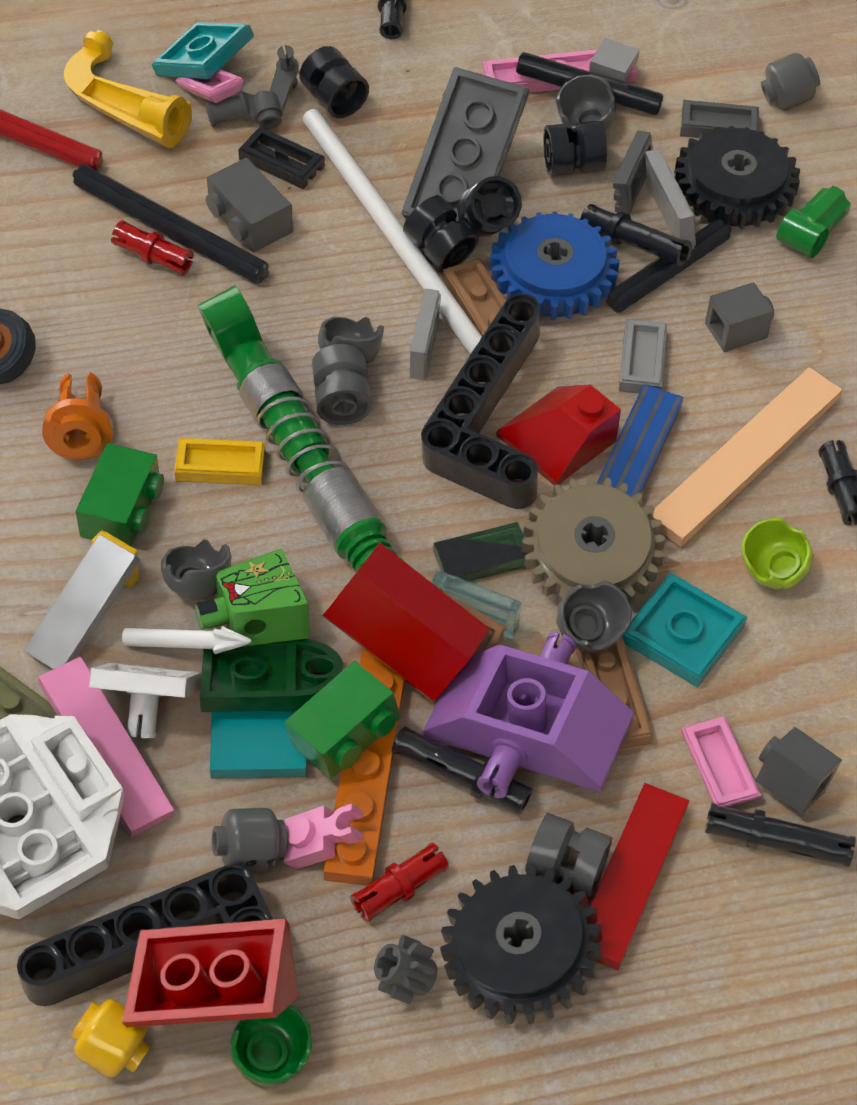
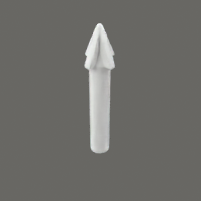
(218, 640)

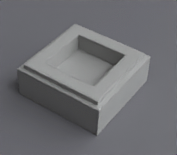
(614, 60)

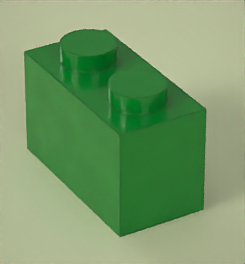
(120, 494)
(343, 720)

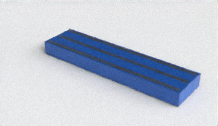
(642, 439)

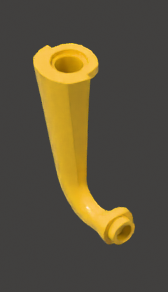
(146, 112)

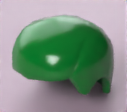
(272, 1048)

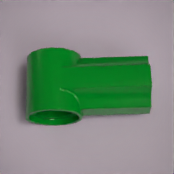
(809, 228)

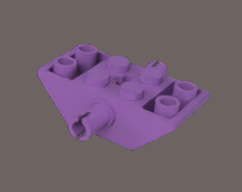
(532, 716)

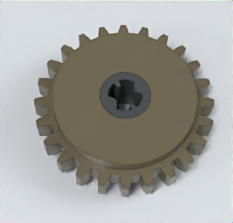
(596, 516)

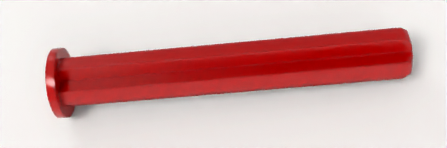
(49, 141)

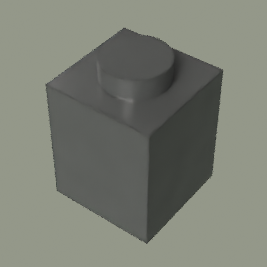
(739, 316)
(797, 769)

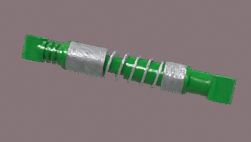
(276, 405)

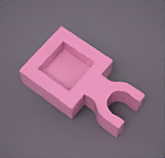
(315, 833)

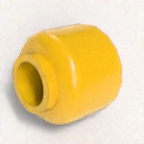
(106, 1042)

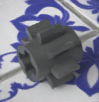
(405, 969)

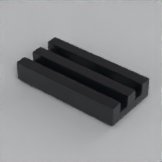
(277, 161)

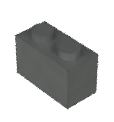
(249, 205)

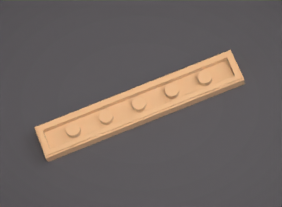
(745, 456)

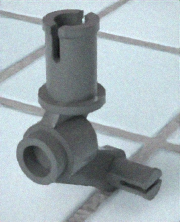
(265, 106)

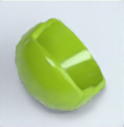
(776, 554)

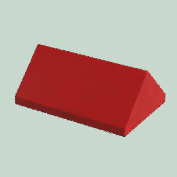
(406, 622)
(211, 974)

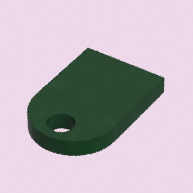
(266, 676)

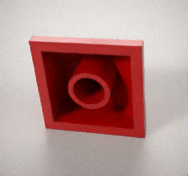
(564, 430)

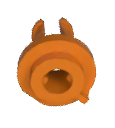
(76, 425)

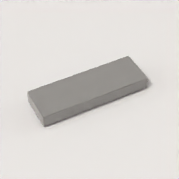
(669, 197)
(82, 603)

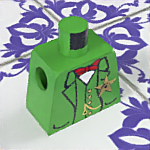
(258, 601)

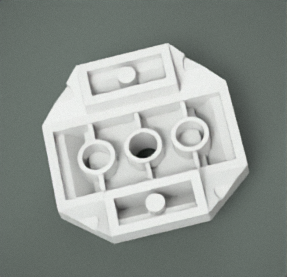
(68, 808)

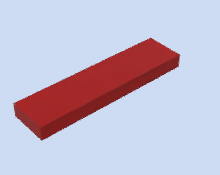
(635, 869)

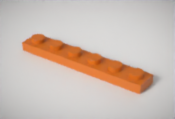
(366, 788)

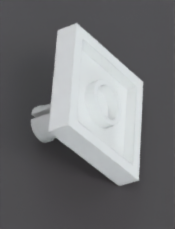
(145, 687)

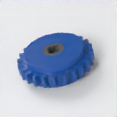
(556, 262)

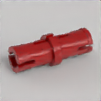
(152, 247)
(399, 882)

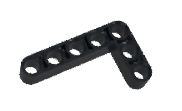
(478, 401)
(112, 931)

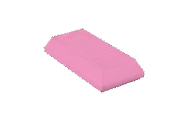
(215, 89)
(720, 762)

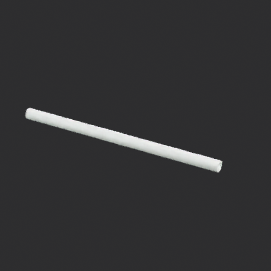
(391, 228)

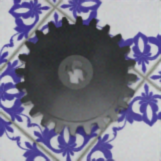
(737, 176)
(554, 953)

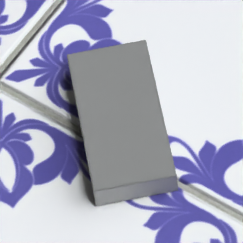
(425, 334)
(642, 355)

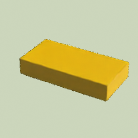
(220, 461)

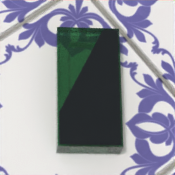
(481, 552)

